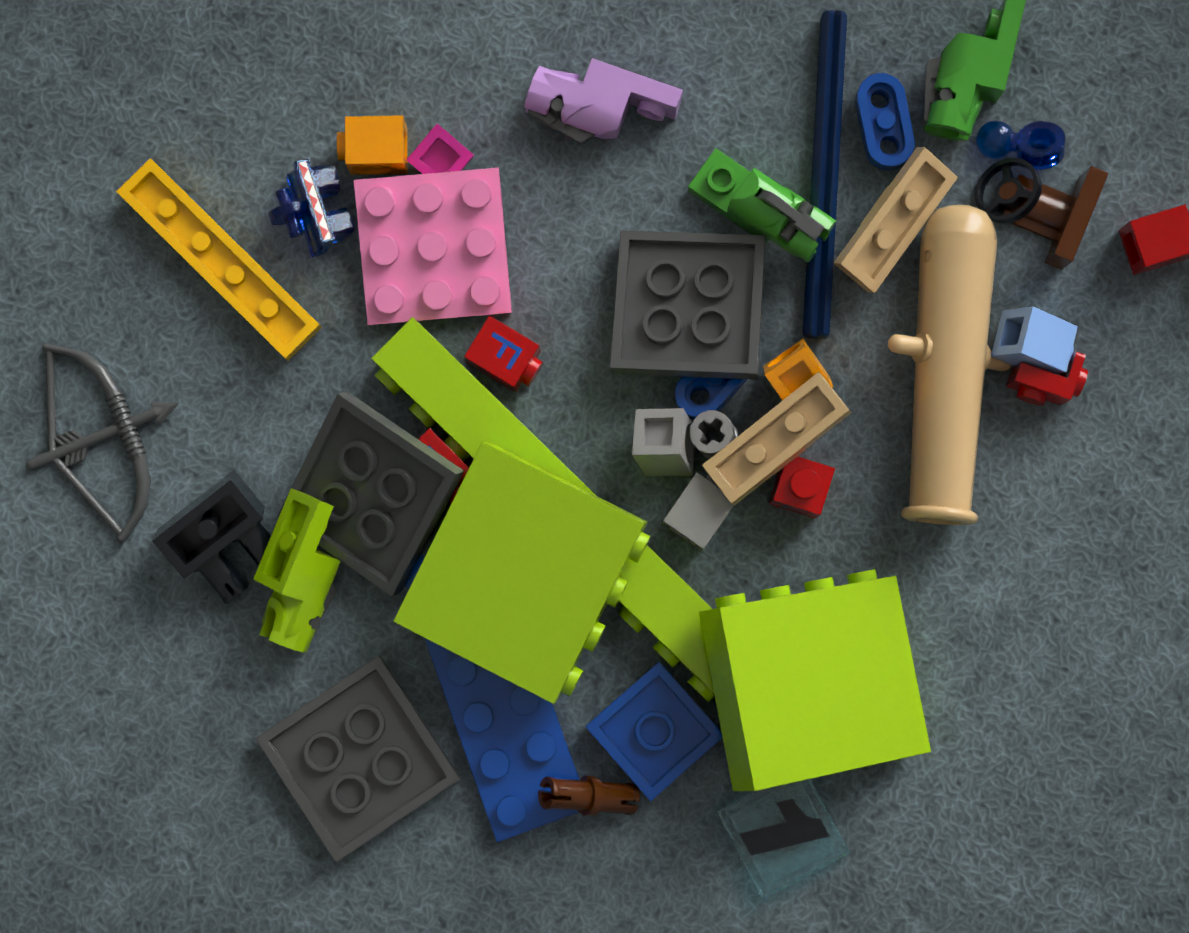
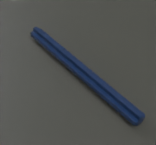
(825, 169)

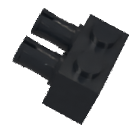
(203, 529)

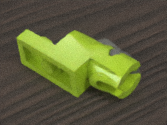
(297, 573)

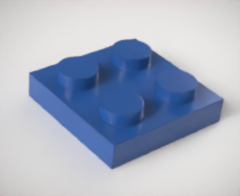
(654, 731)

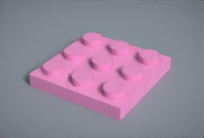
(433, 246)

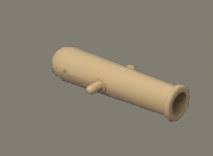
(949, 362)

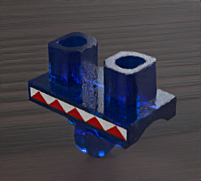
(305, 205)

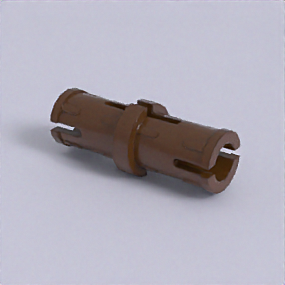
(588, 795)

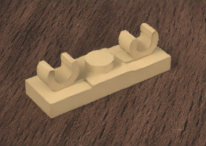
(895, 219)
(776, 438)

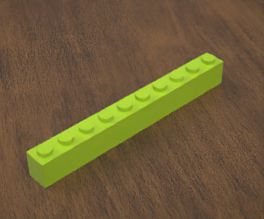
(471, 415)

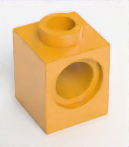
(374, 145)
(793, 369)

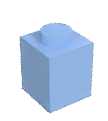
(1034, 339)

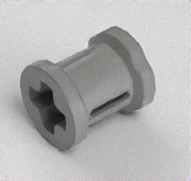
(711, 421)

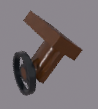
(1043, 208)

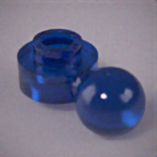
(1037, 142)

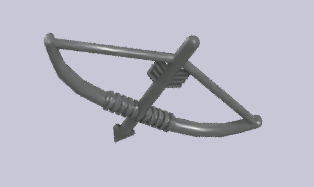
(75, 446)

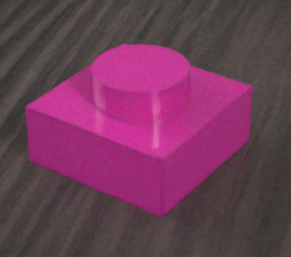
(440, 153)

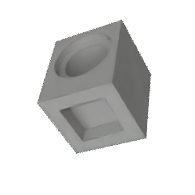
(663, 442)
(698, 511)

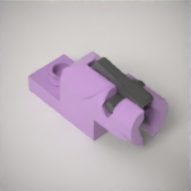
(597, 103)

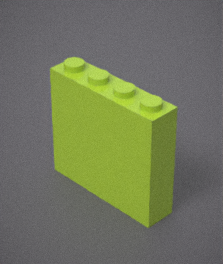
(522, 573)
(813, 680)

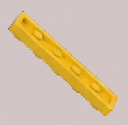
(219, 259)

